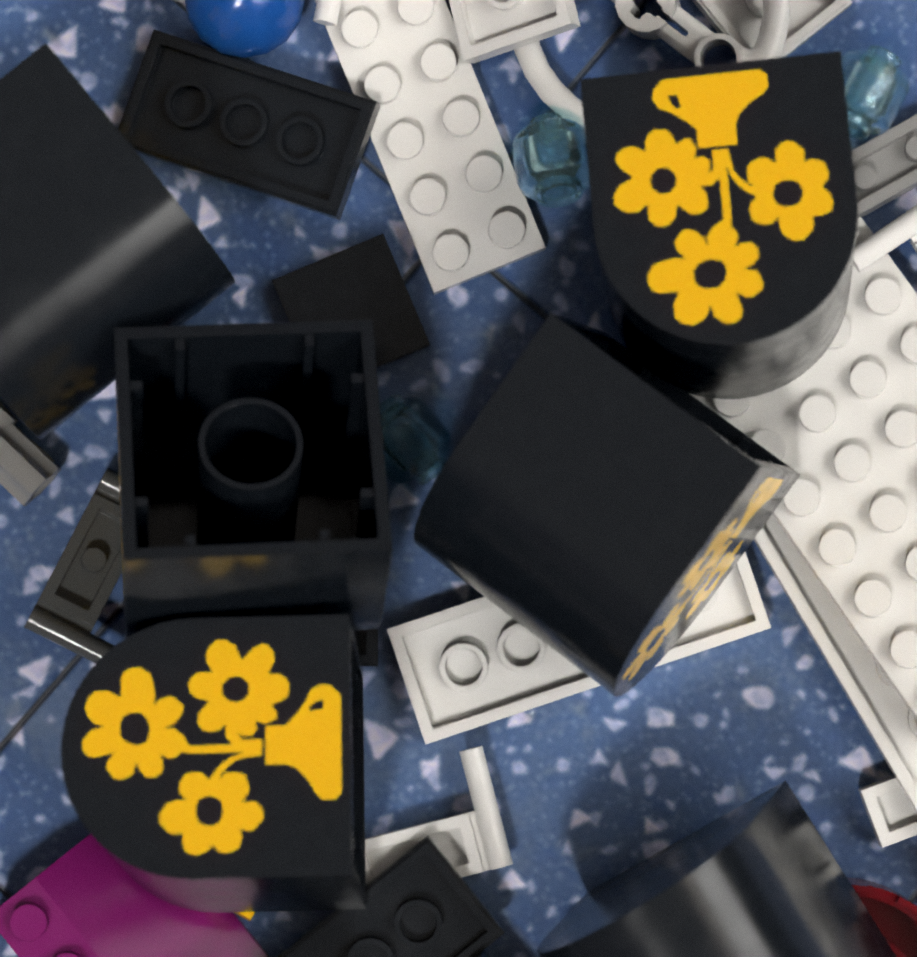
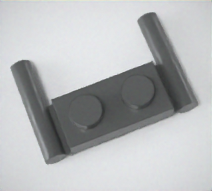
(84, 577)

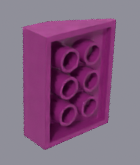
(97, 910)

